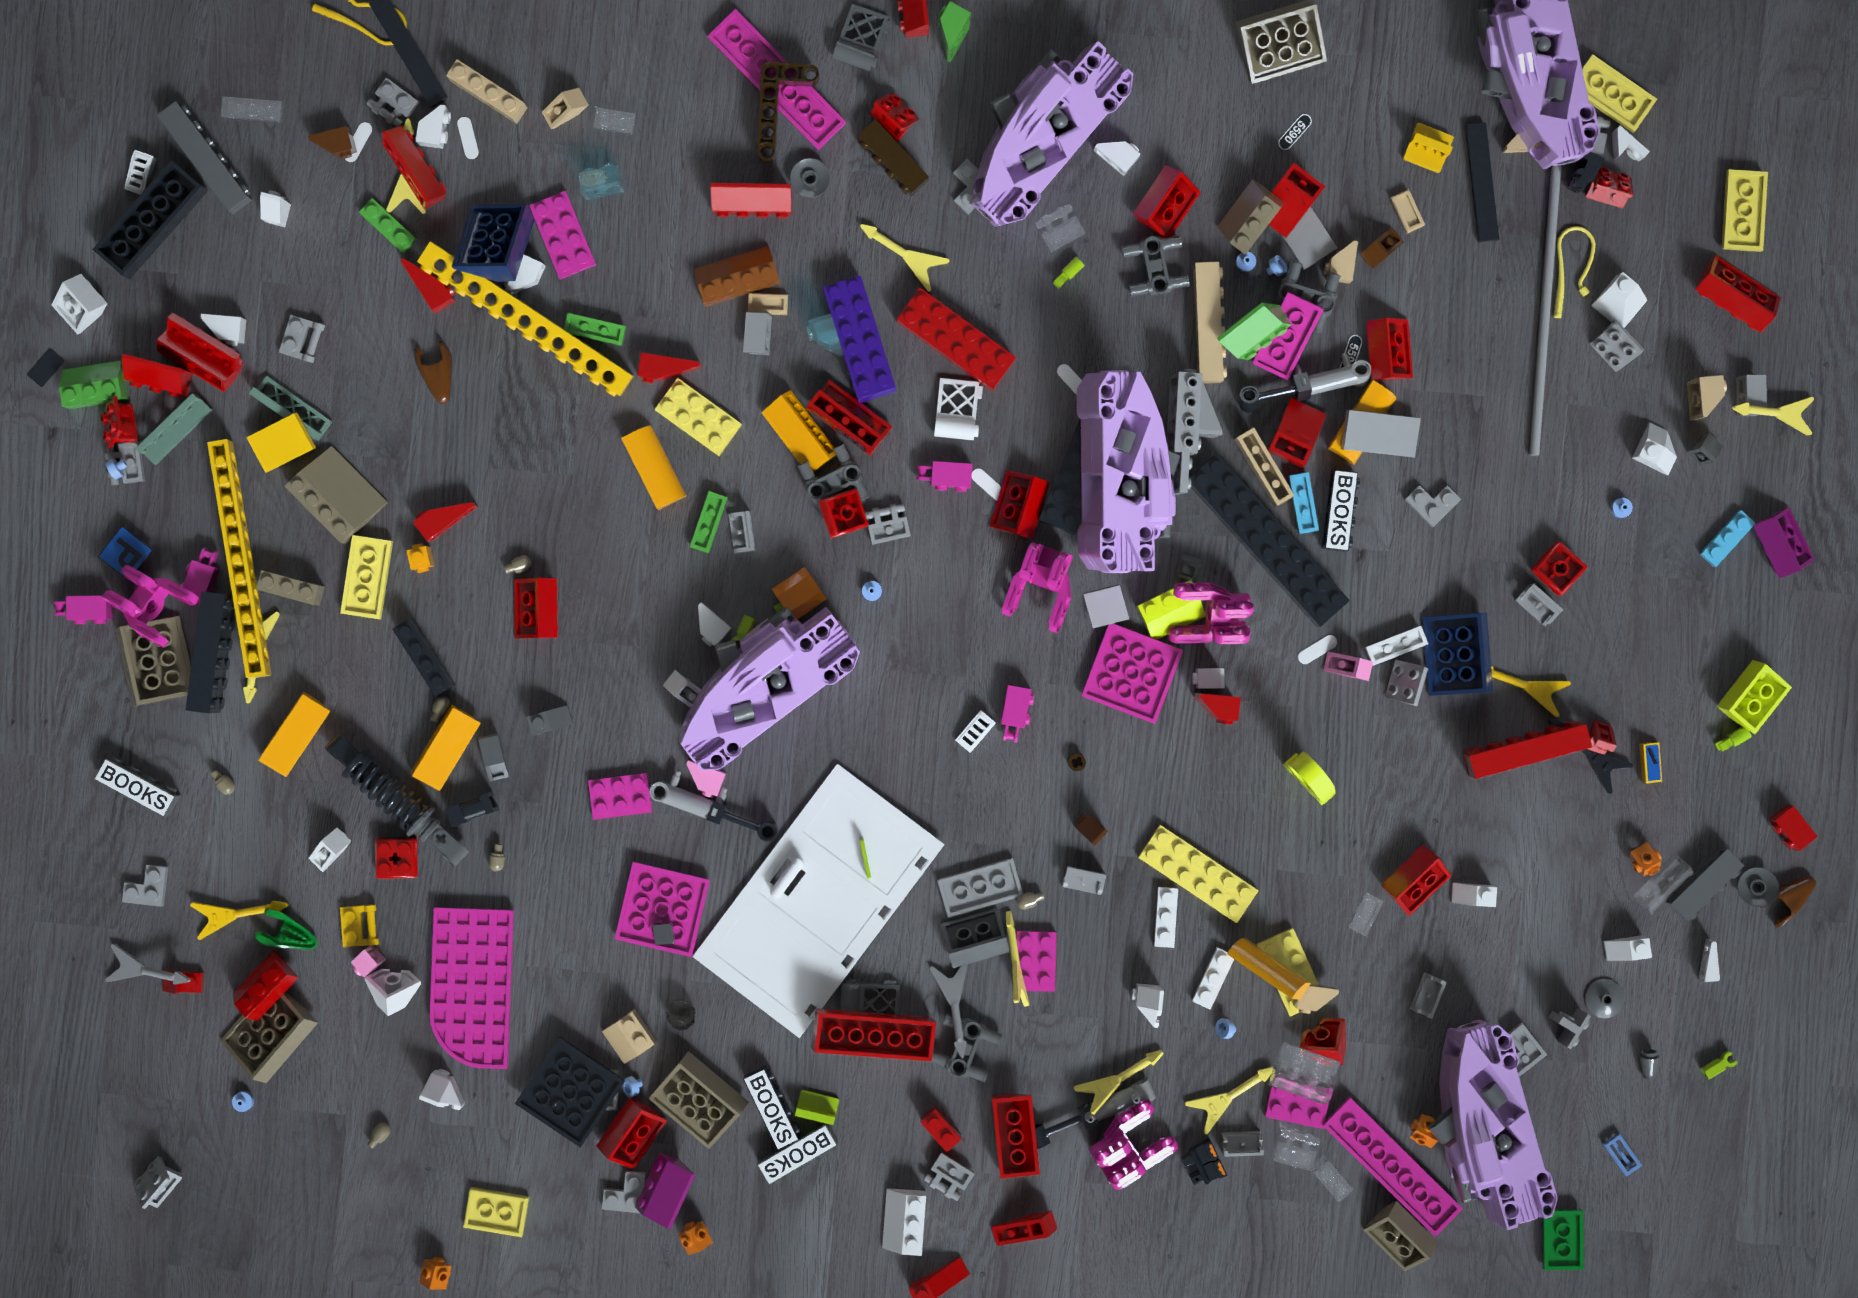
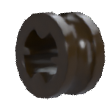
(1074, 756)

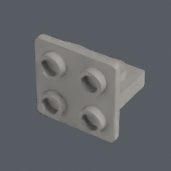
(1616, 346)
(1406, 682)
(1572, 1026)
(156, 1183)

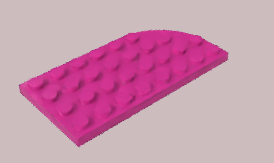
(472, 984)

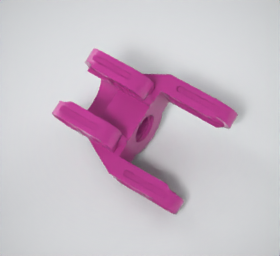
(1045, 569)
(147, 602)
(1223, 613)
(1117, 1153)

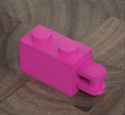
(947, 475)
(201, 575)
(85, 608)
(1016, 710)

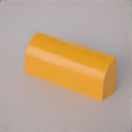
(1373, 399)
(799, 431)
(654, 467)
(294, 734)
(445, 747)
(1269, 968)

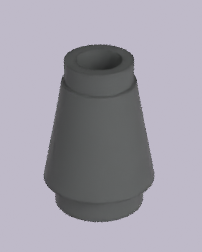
(1649, 1063)

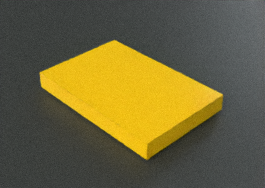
(281, 442)

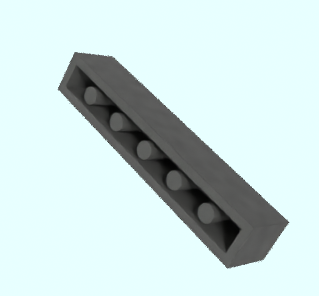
(204, 157)

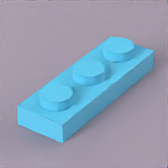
(1303, 503)
(1727, 538)

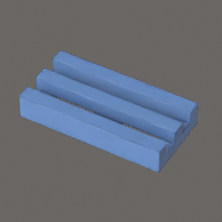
(1612, 1140)

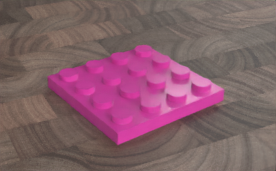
(1132, 673)
(662, 897)

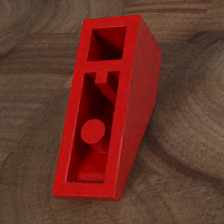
(434, 292)
(659, 367)
(437, 521)
(1026, 1228)
(940, 1280)

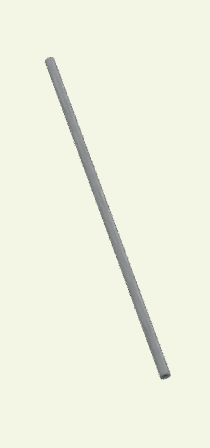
(1545, 310)

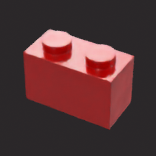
(1792, 828)
(940, 1128)

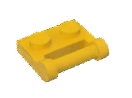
(353, 926)

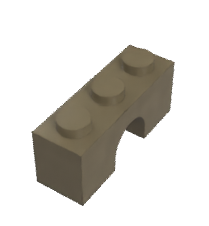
(290, 588)

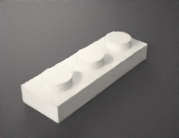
(1396, 645)
(1165, 917)
(1213, 978)

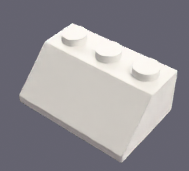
(904, 1221)

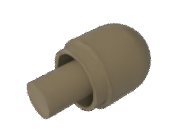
(519, 564)
(440, 707)
(223, 783)
(497, 858)
(1029, 900)
(379, 1134)

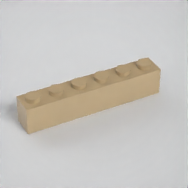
(1208, 321)

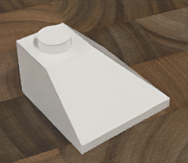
(1620, 300)

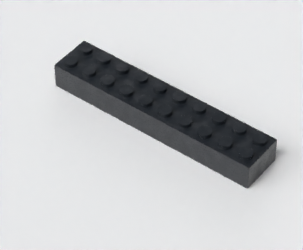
(1267, 541)

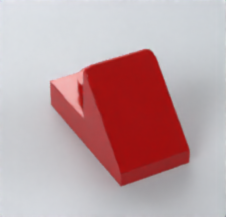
(1602, 737)
(194, 986)

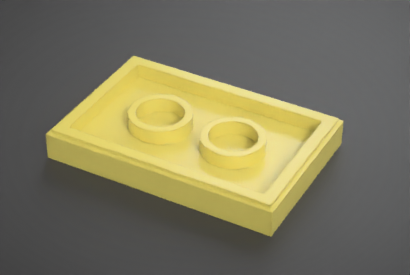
(496, 1212)

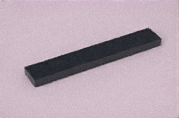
(408, 51)
(1482, 182)

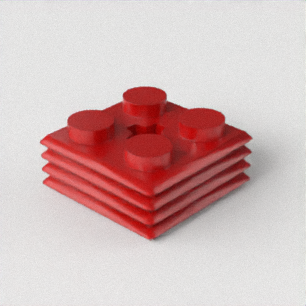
(854, 513)
(1571, 568)
(387, 867)

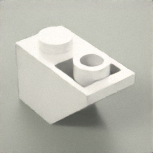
(432, 128)
(274, 208)
(528, 275)

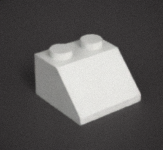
(78, 303)

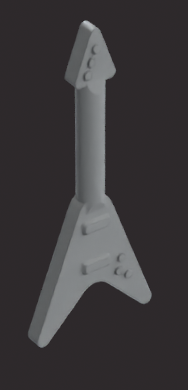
(132, 967)
(952, 991)

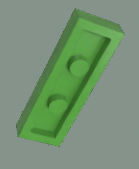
(387, 226)
(595, 329)
(708, 522)

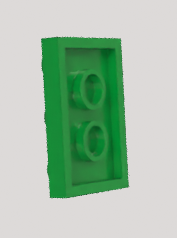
(1563, 1240)

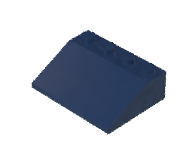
(494, 241)
(1458, 654)

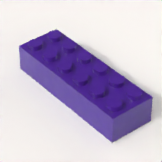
(859, 339)

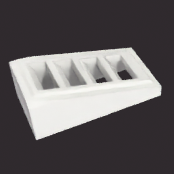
(134, 164)
(983, 716)
(1709, 965)

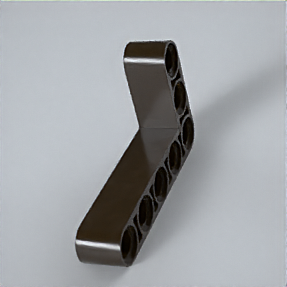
(773, 102)

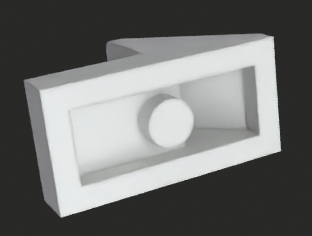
(1624, 141)

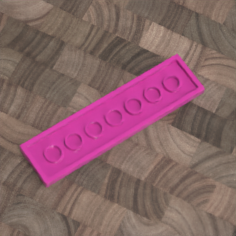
(798, 104)
(1392, 1166)

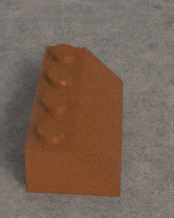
(736, 276)

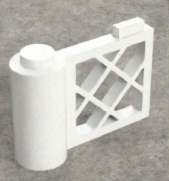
(959, 425)

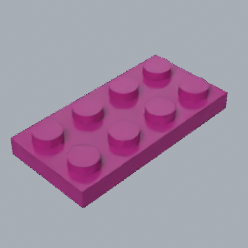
(562, 235)
(1286, 349)

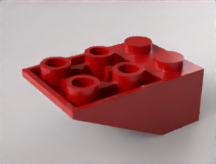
(1298, 193)
(1296, 433)

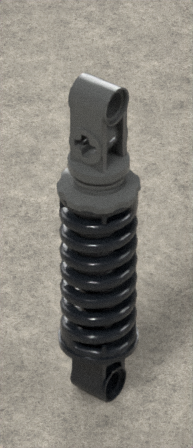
(395, 800)

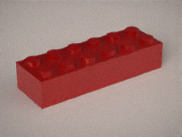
(956, 339)
(1527, 750)
(873, 1034)

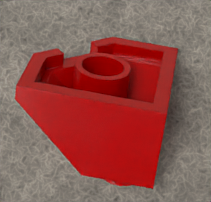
(1327, 1039)

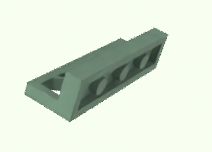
(284, 412)
(174, 428)

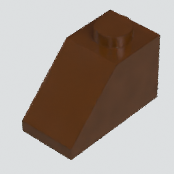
(336, 141)
(1382, 248)
(1090, 828)

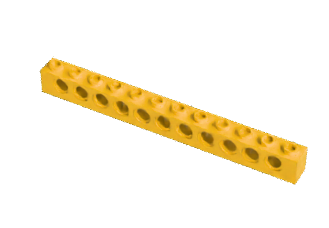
(622, 378)
(239, 559)

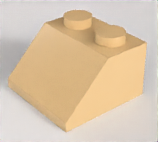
(1704, 395)
(629, 1036)

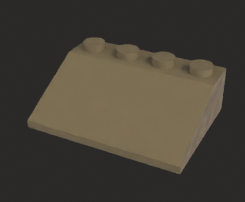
(1281, 41)
(336, 495)
(155, 671)
(268, 1043)
(699, 1100)

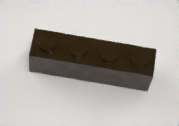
(893, 158)

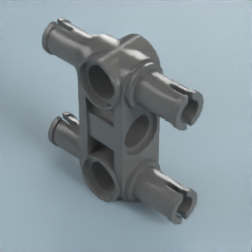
(1155, 266)
(1309, 293)
(835, 479)
(971, 1046)

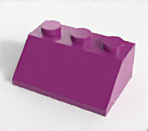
(1783, 543)
(665, 1190)

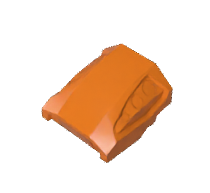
(799, 593)

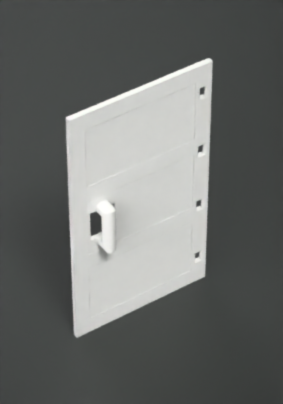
(791, 947)

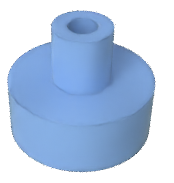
(1241, 263)
(1277, 266)
(115, 468)
(1618, 510)
(875, 594)
(1225, 1028)
(631, 1086)
(243, 1101)

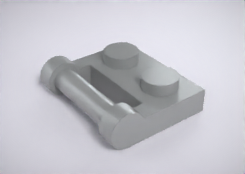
(296, 336)

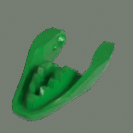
(290, 934)

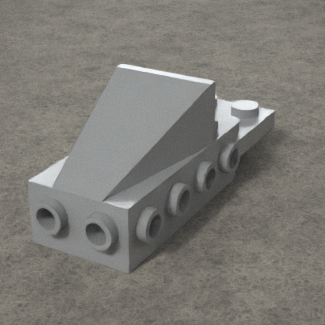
(1187, 420)

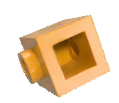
(420, 558)

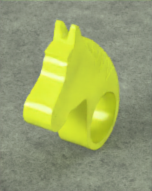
(1310, 776)

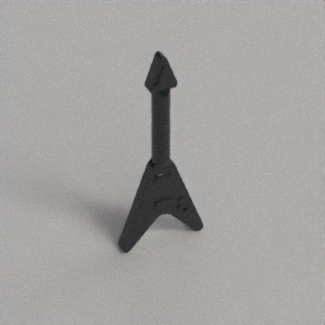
(1600, 763)

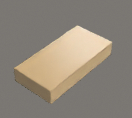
(1407, 211)
(768, 303)

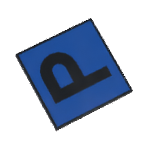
(125, 549)

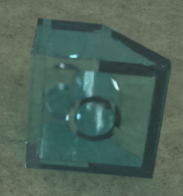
(601, 182)
(824, 334)

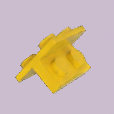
(1428, 148)

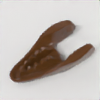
(437, 375)
(1794, 896)

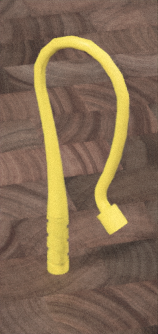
(1560, 289)

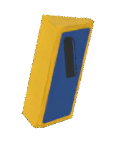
(1650, 762)

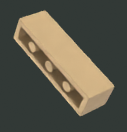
(486, 91)
(1264, 467)

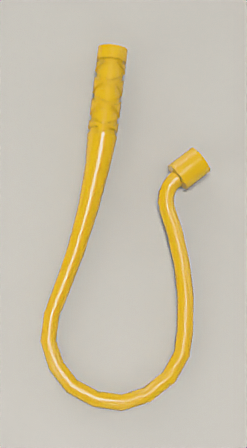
(337, 16)

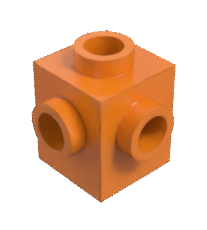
(1645, 860)
(1421, 1131)
(694, 1237)
(435, 1273)

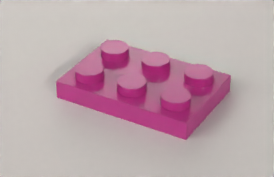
(620, 796)
(1037, 959)
(1295, 1109)

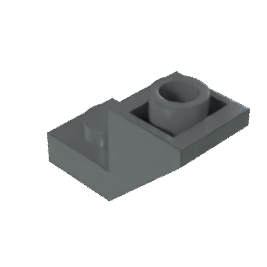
(493, 757)

